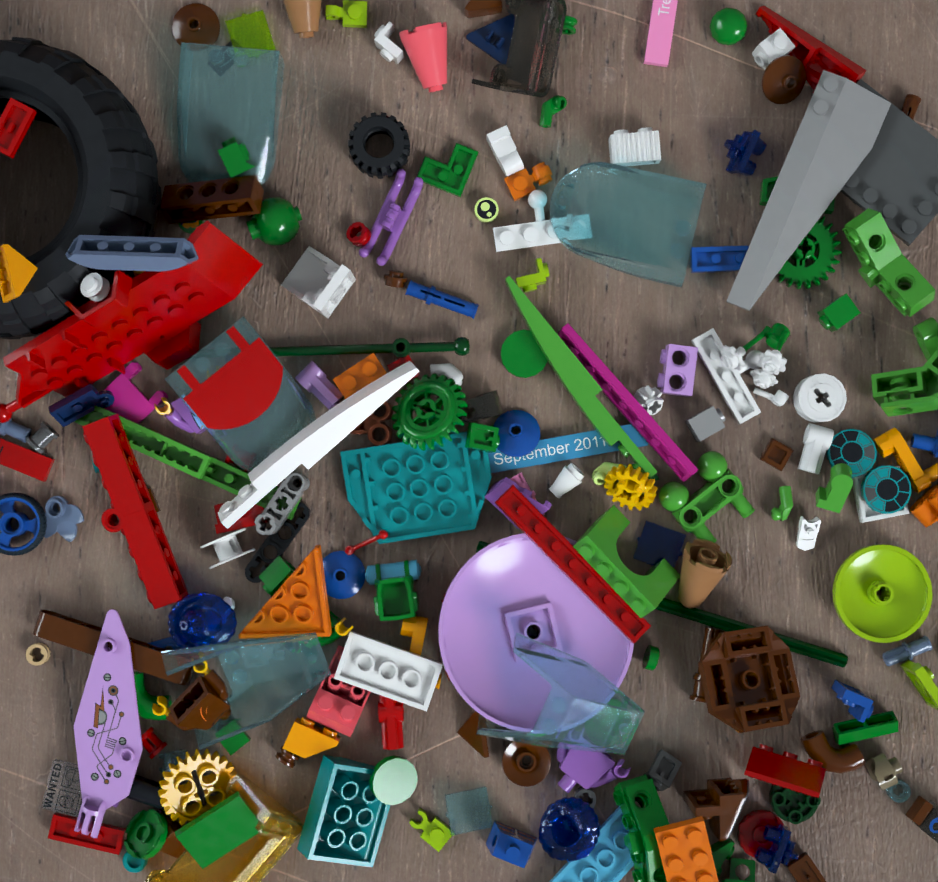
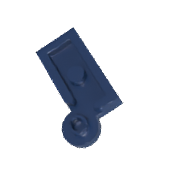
(80, 404)

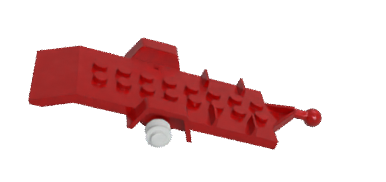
(129, 318)

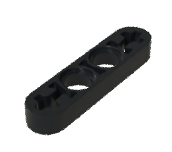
(280, 544)

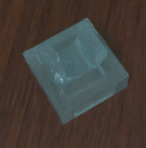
(170, 757)

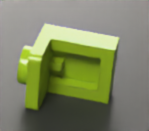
(530, 282)

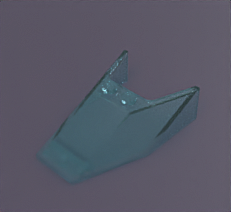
(263, 678)
(581, 709)

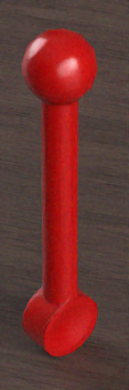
(349, 550)

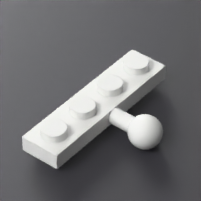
(527, 234)
(728, 381)

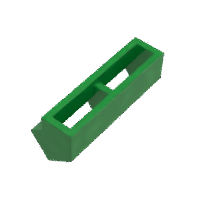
(865, 731)

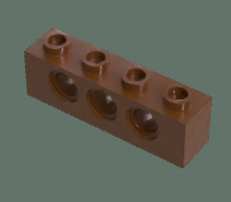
(212, 199)

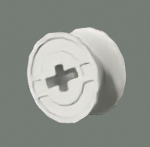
(833, 394)
(227, 548)

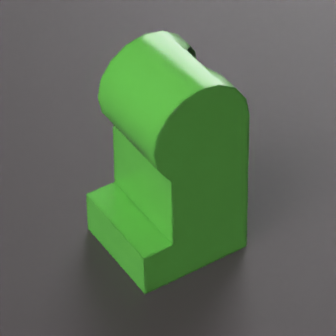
(927, 336)
(837, 489)

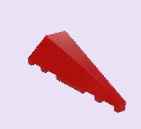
(811, 51)

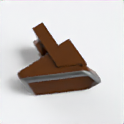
(719, 803)

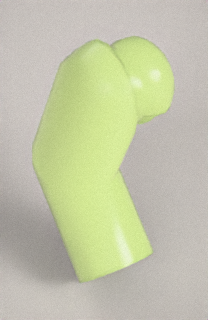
(601, 472)

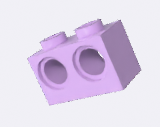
(684, 372)

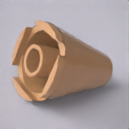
(304, 16)
(701, 571)

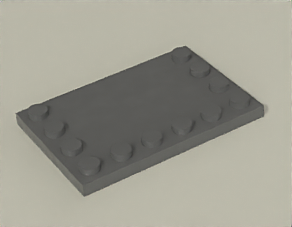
(898, 175)

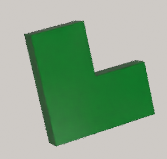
(454, 175)

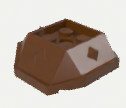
(771, 676)

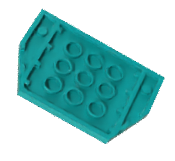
(417, 490)

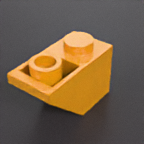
(308, 739)

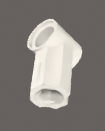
(816, 442)

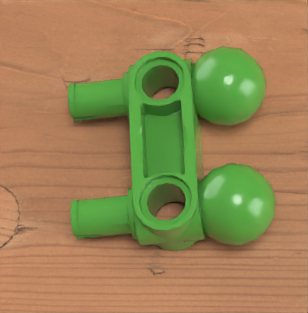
(707, 499)

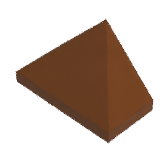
(468, 733)

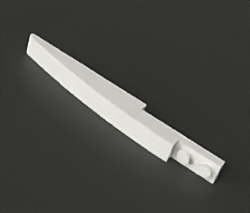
(314, 441)

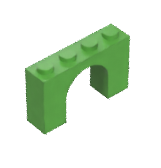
(600, 551)

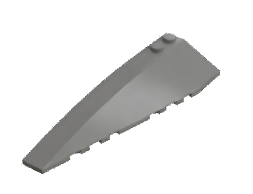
(823, 156)

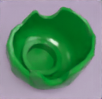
(728, 26)

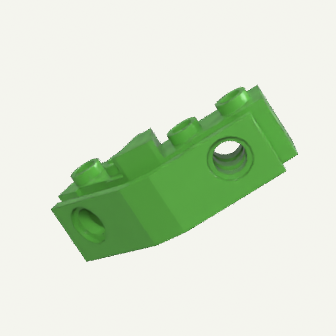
(886, 265)
(907, 388)

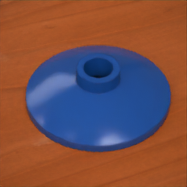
(517, 444)
(353, 570)

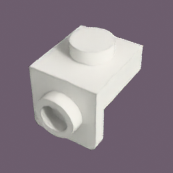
(772, 47)
(388, 49)

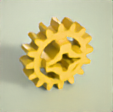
(630, 487)

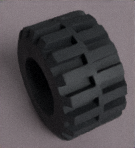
(379, 125)

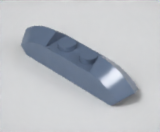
(131, 252)

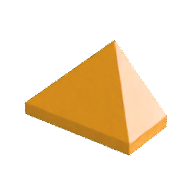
(14, 273)

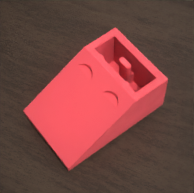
(337, 702)

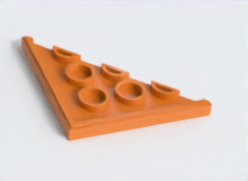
(297, 605)

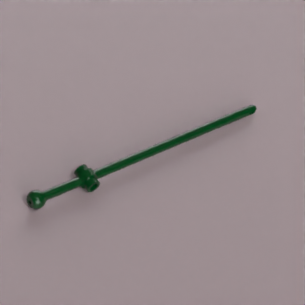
(460, 346)

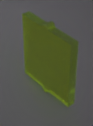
(250, 31)

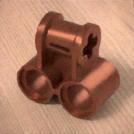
(374, 422)

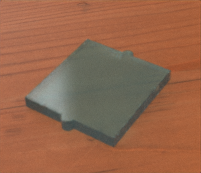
(468, 810)

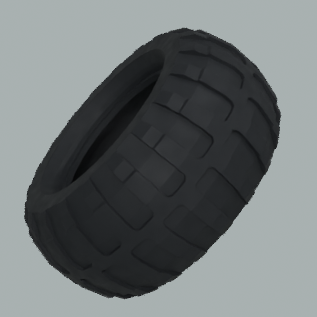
(114, 166)

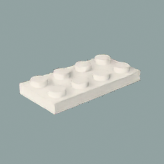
(388, 671)

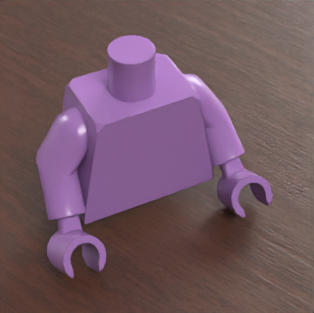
(588, 768)

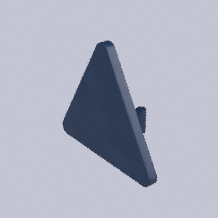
(494, 38)

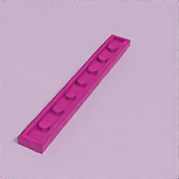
(629, 405)

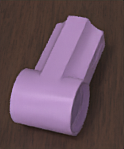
(315, 381)

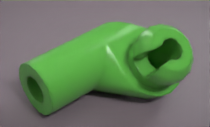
(786, 504)

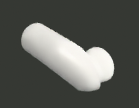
(448, 370)

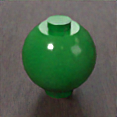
(276, 222)

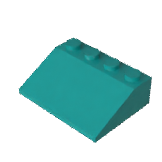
(343, 815)

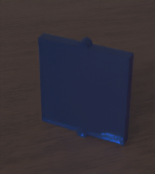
(658, 543)

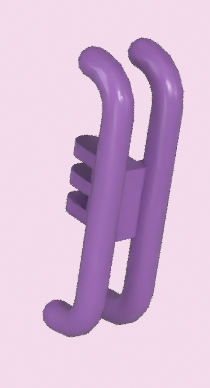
(392, 217)

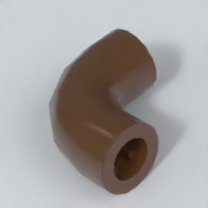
(833, 759)

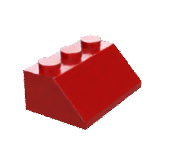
(786, 770)

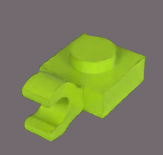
(352, 13)

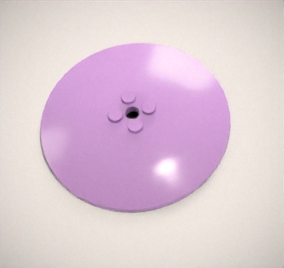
(502, 595)

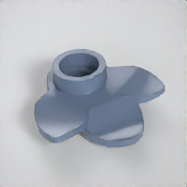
(64, 520)

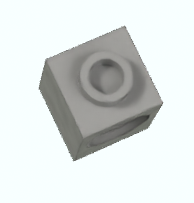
(706, 423)

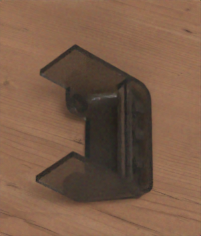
(531, 48)

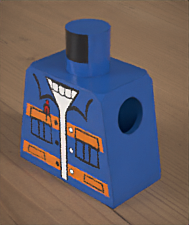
(511, 844)

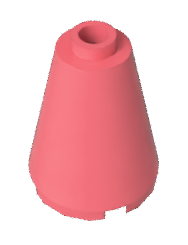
(428, 54)

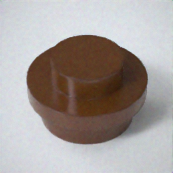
(395, 279)

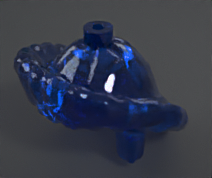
(201, 620)
(569, 829)

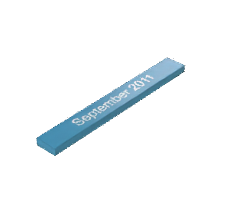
(562, 449)

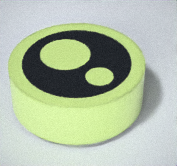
(486, 210)

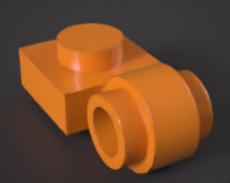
(521, 183)

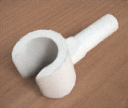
(778, 399)

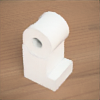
(505, 150)

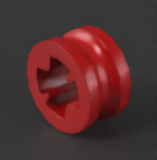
(365, 235)

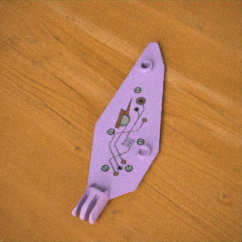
(107, 728)

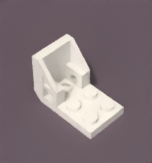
(319, 281)

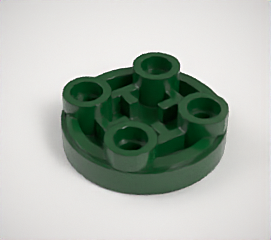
(792, 805)

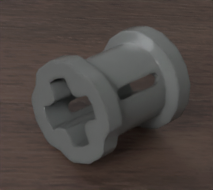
(42, 437)

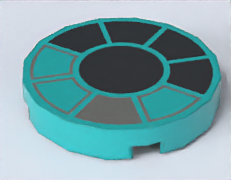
(853, 449)
(886, 489)

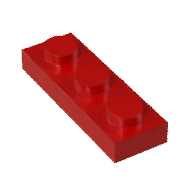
(109, 838)

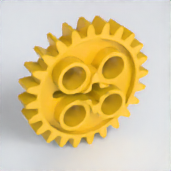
(176, 796)

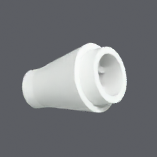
(566, 480)

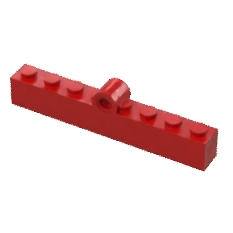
(135, 511)

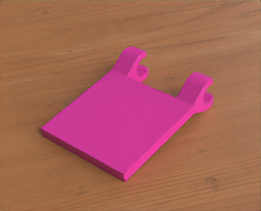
(129, 399)

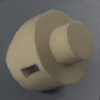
(884, 771)

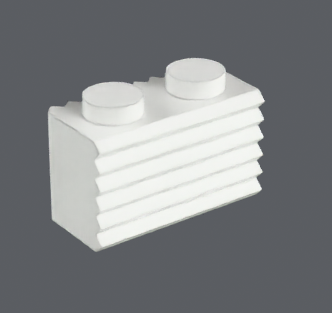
(635, 148)

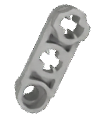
(287, 489)

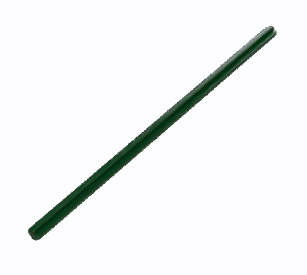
(728, 624)

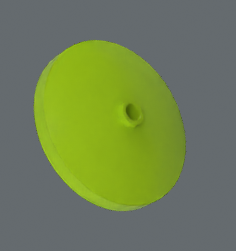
(903, 597)

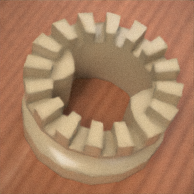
(44, 650)

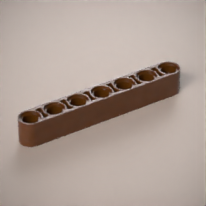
(85, 638)

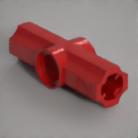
(391, 718)

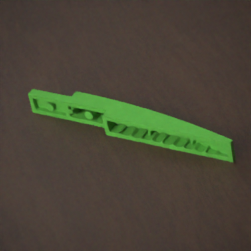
(577, 380)
(184, 457)

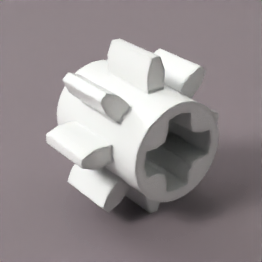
(649, 399)

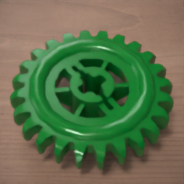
(822, 264)
(438, 424)

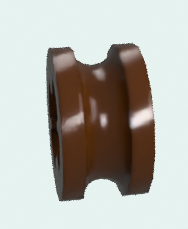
(287, 757)

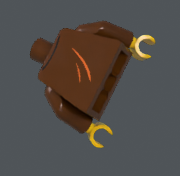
(199, 704)

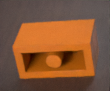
(359, 375)

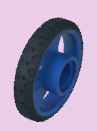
(36, 526)

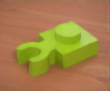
(434, 832)

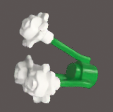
(770, 361)

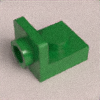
(482, 437)

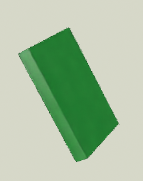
(219, 830)

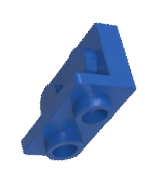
(859, 703)

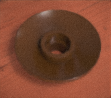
(208, 25)
(776, 76)
(530, 773)

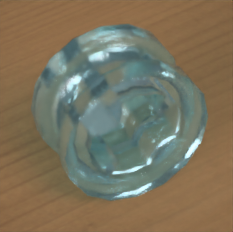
(904, 796)

